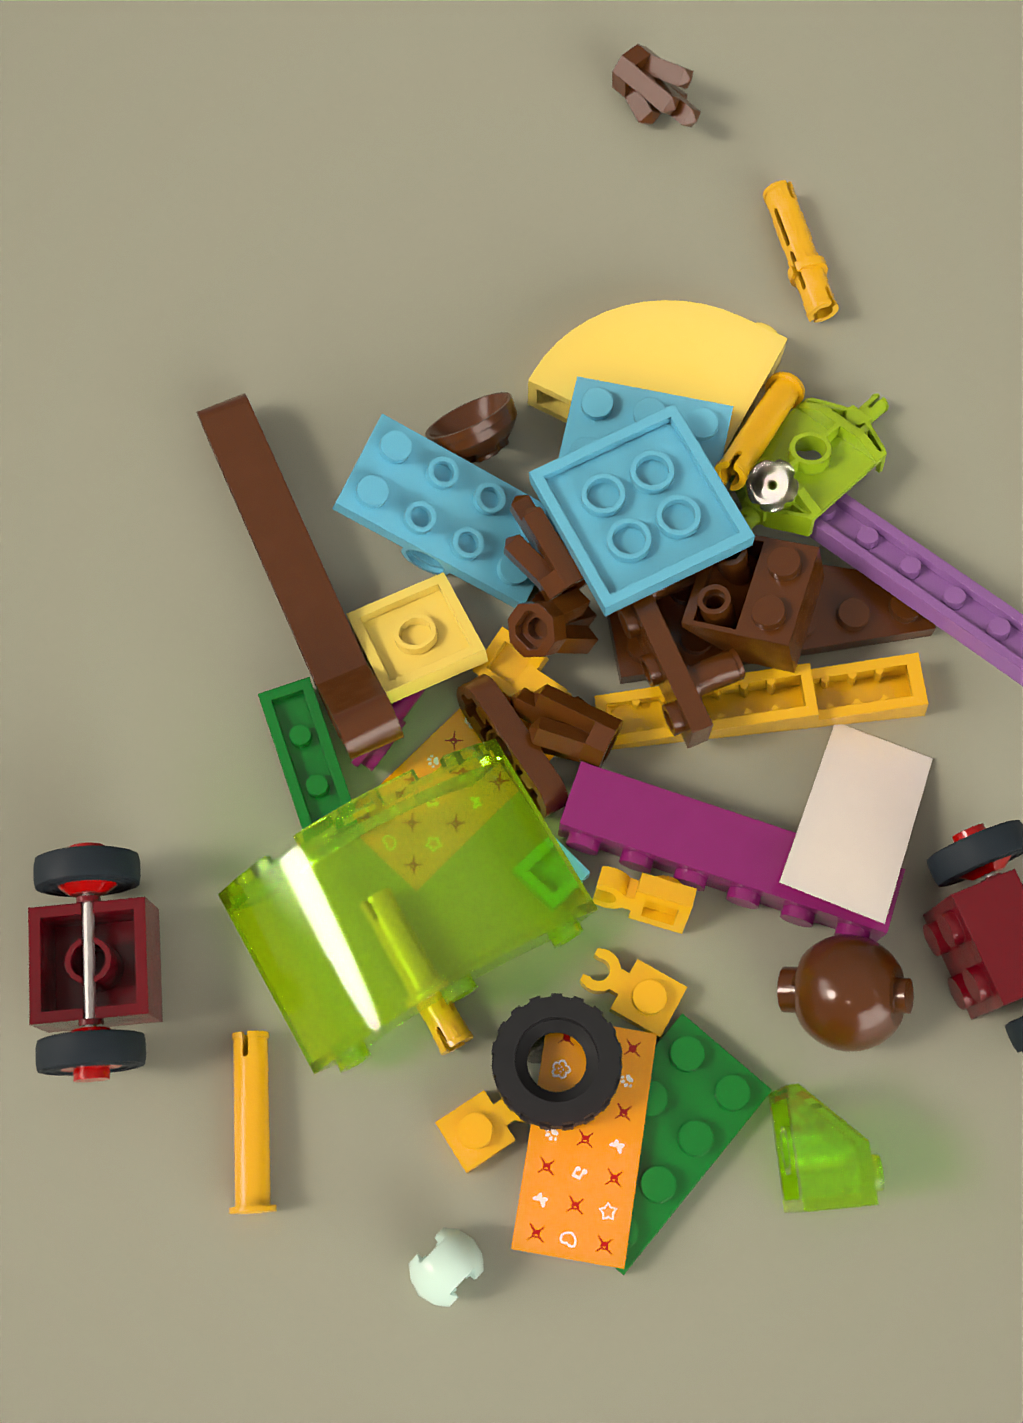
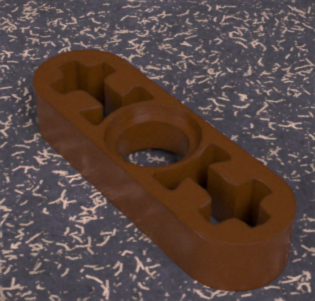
(496, 719)

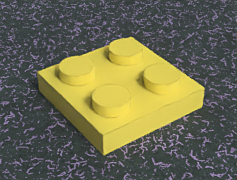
(417, 637)

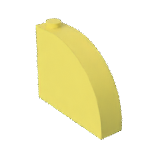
(663, 349)

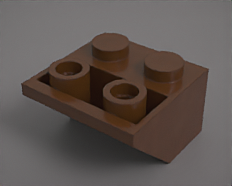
(758, 602)

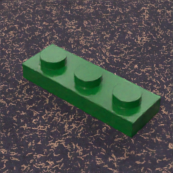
(304, 750)

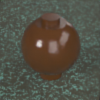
(846, 992)

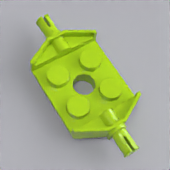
(847, 450)

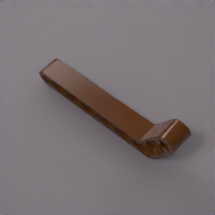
(314, 614)

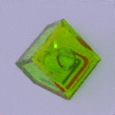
(821, 1155)

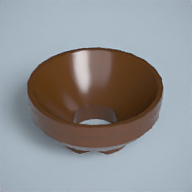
(477, 427)

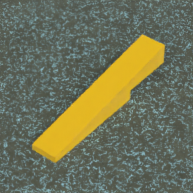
(782, 701)

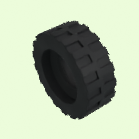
(589, 1029)

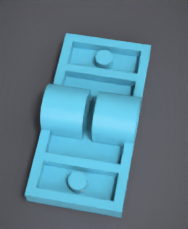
(437, 509)

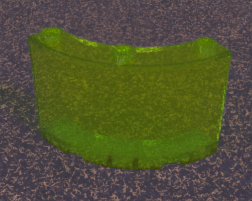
(404, 902)

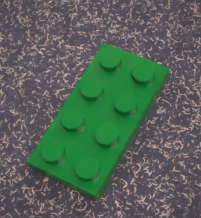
(692, 1114)

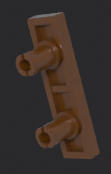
(678, 681)

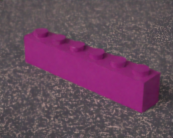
(699, 847)

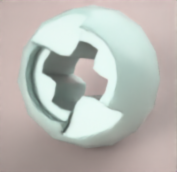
(446, 1267)

